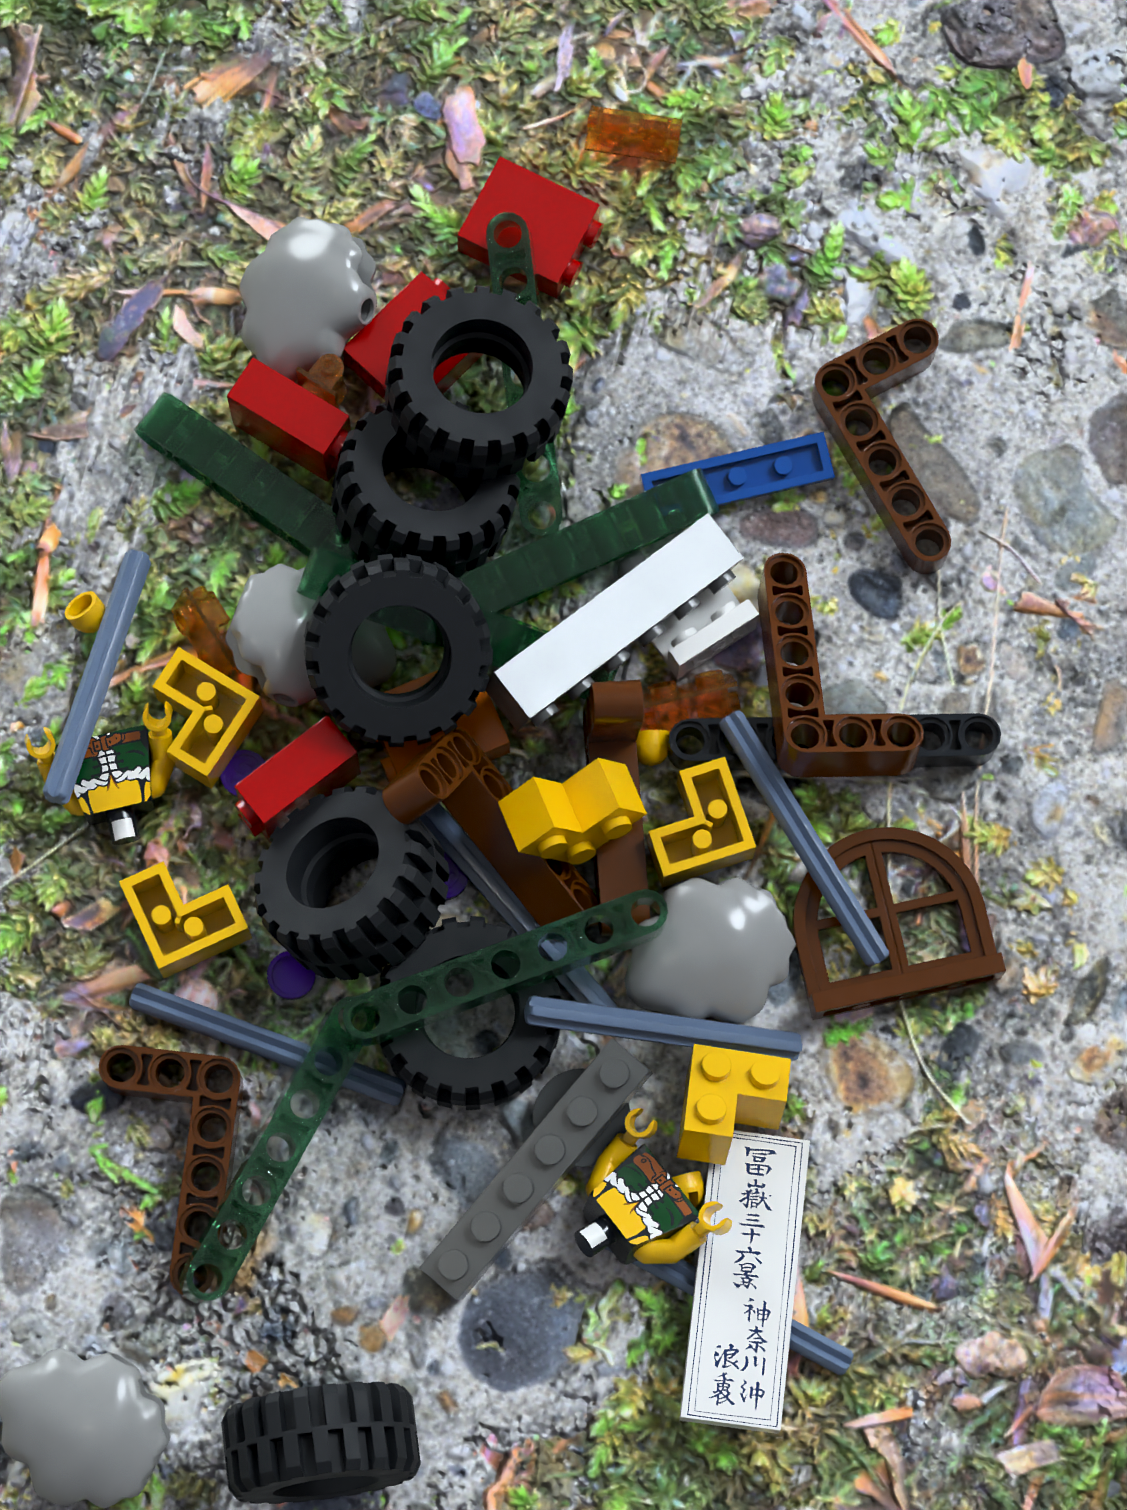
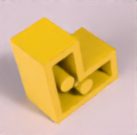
(216, 714)
(573, 816)
(713, 833)
(179, 932)
(727, 1090)

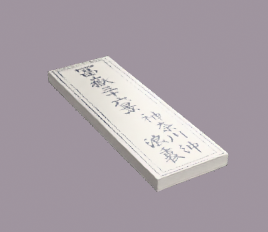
(746, 1286)

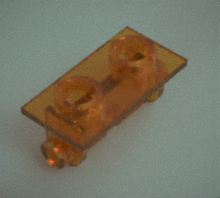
(633, 134)
(325, 379)
(198, 617)
(707, 694)

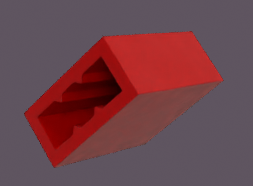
(557, 219)
(371, 347)
(289, 418)
(303, 769)

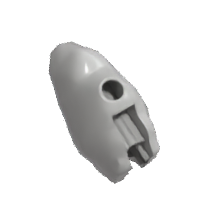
(306, 295)
(271, 641)
(714, 955)
(82, 1427)

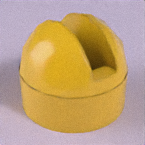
(85, 612)
(652, 746)
(692, 1186)

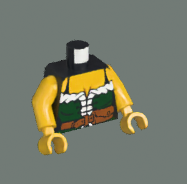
(118, 774)
(639, 1206)

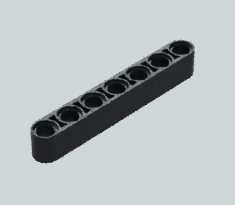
(948, 728)

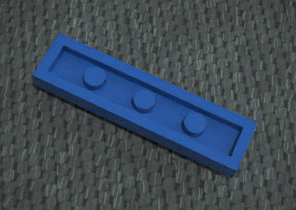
(757, 470)

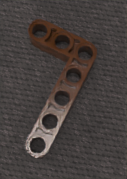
(879, 442)
(802, 685)
(610, 730)
(470, 786)
(199, 1153)

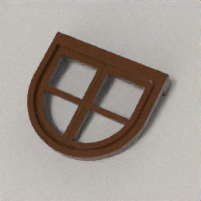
(902, 980)

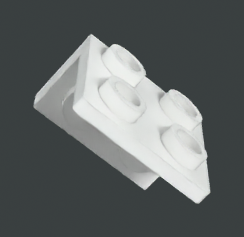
(705, 631)

